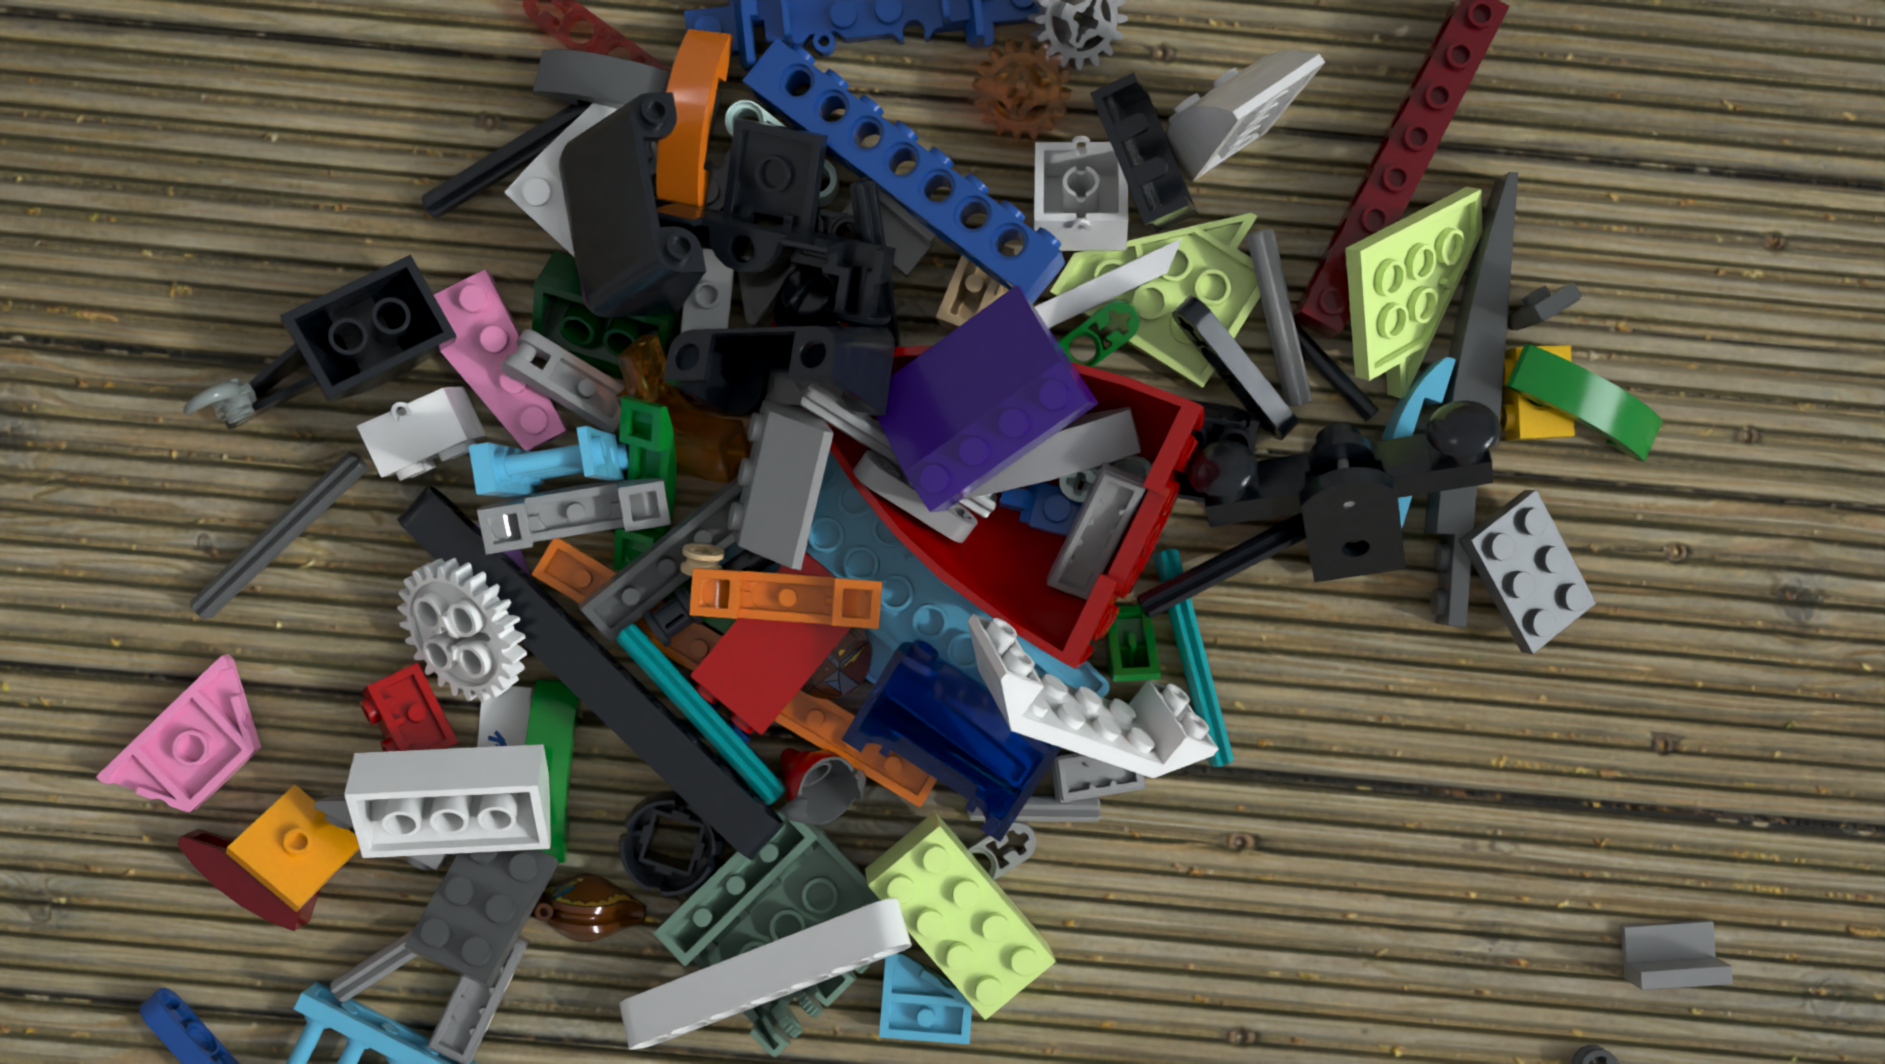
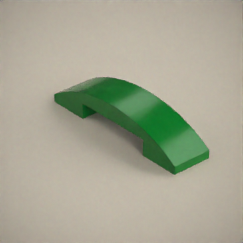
(1587, 399)
(651, 456)
(553, 723)

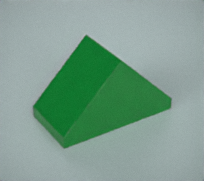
(1132, 647)

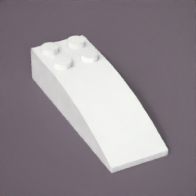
(1237, 109)

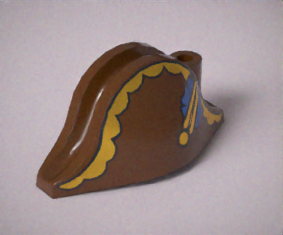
(588, 908)

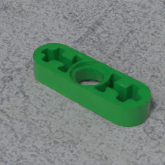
(1103, 318)

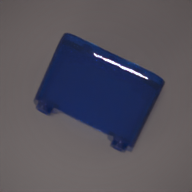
(953, 733)

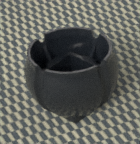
(658, 870)

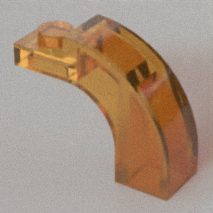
(703, 443)

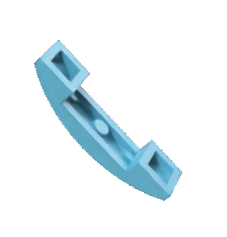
(1425, 389)

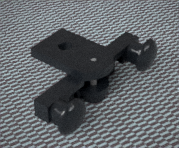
(1349, 485)

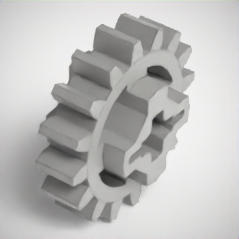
(1071, 36)

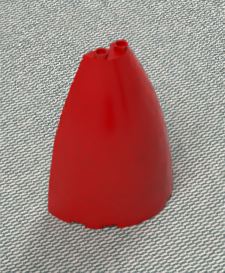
(1007, 564)

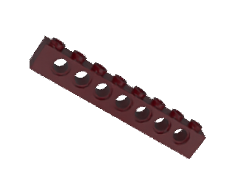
(1402, 154)

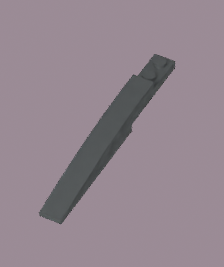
(1476, 376)

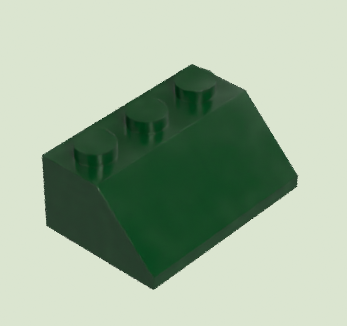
(597, 340)

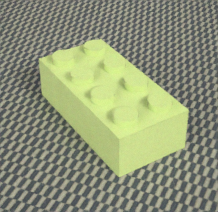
(960, 915)

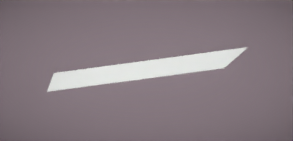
(1108, 285)

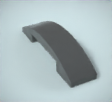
(599, 79)

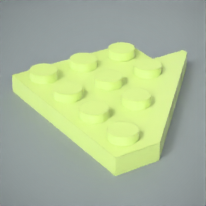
(1203, 267)
(1404, 284)

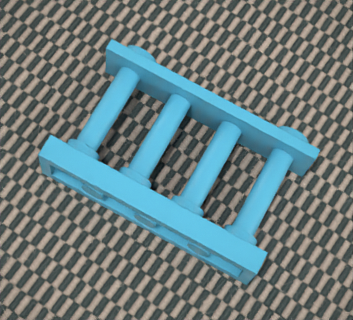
(518, 472)
(363, 1030)

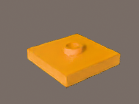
(293, 848)

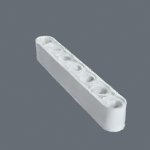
(765, 973)

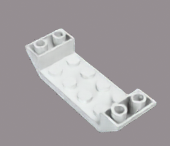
(1146, 737)

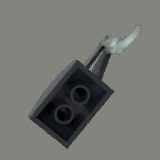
(348, 342)

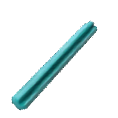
(1195, 660)
(700, 713)

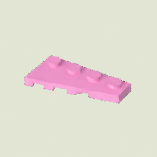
(482, 343)

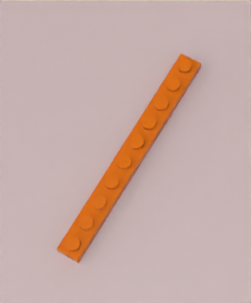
(812, 718)

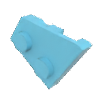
(922, 1004)

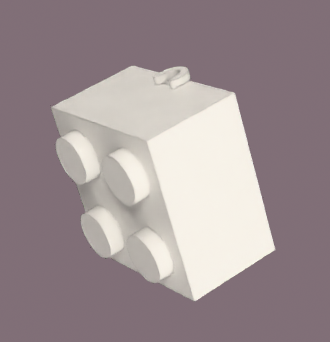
(1081, 195)
(421, 431)

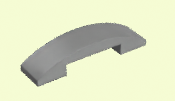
(572, 512)

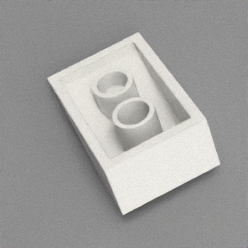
(540, 186)

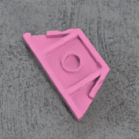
(191, 743)

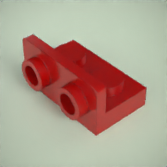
(407, 712)

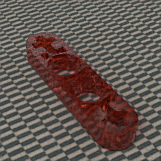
(604, 37)

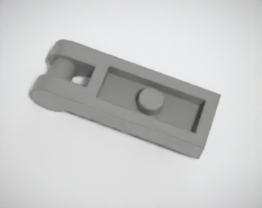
(566, 380)

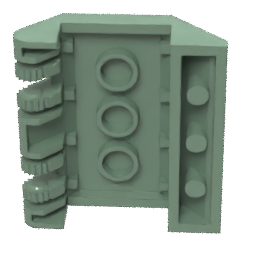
(750, 903)

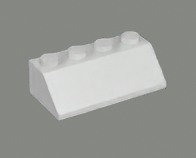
(450, 800)

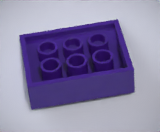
(981, 401)

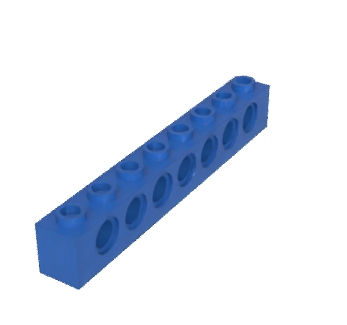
(786, 68)

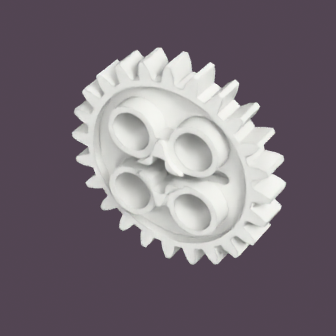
(462, 629)

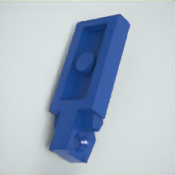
(1043, 508)

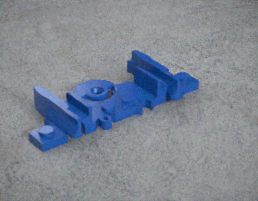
(854, 21)

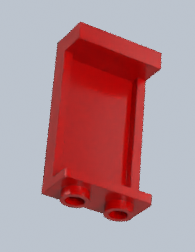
(765, 662)

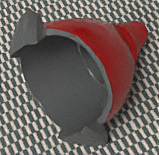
(818, 785)

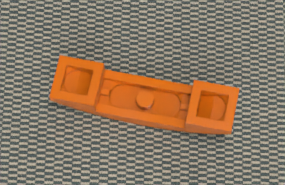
(694, 81)
(786, 597)

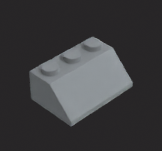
(780, 482)

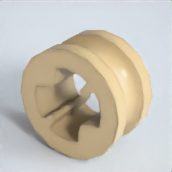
(701, 556)

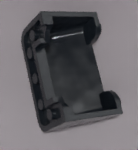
(618, 246)

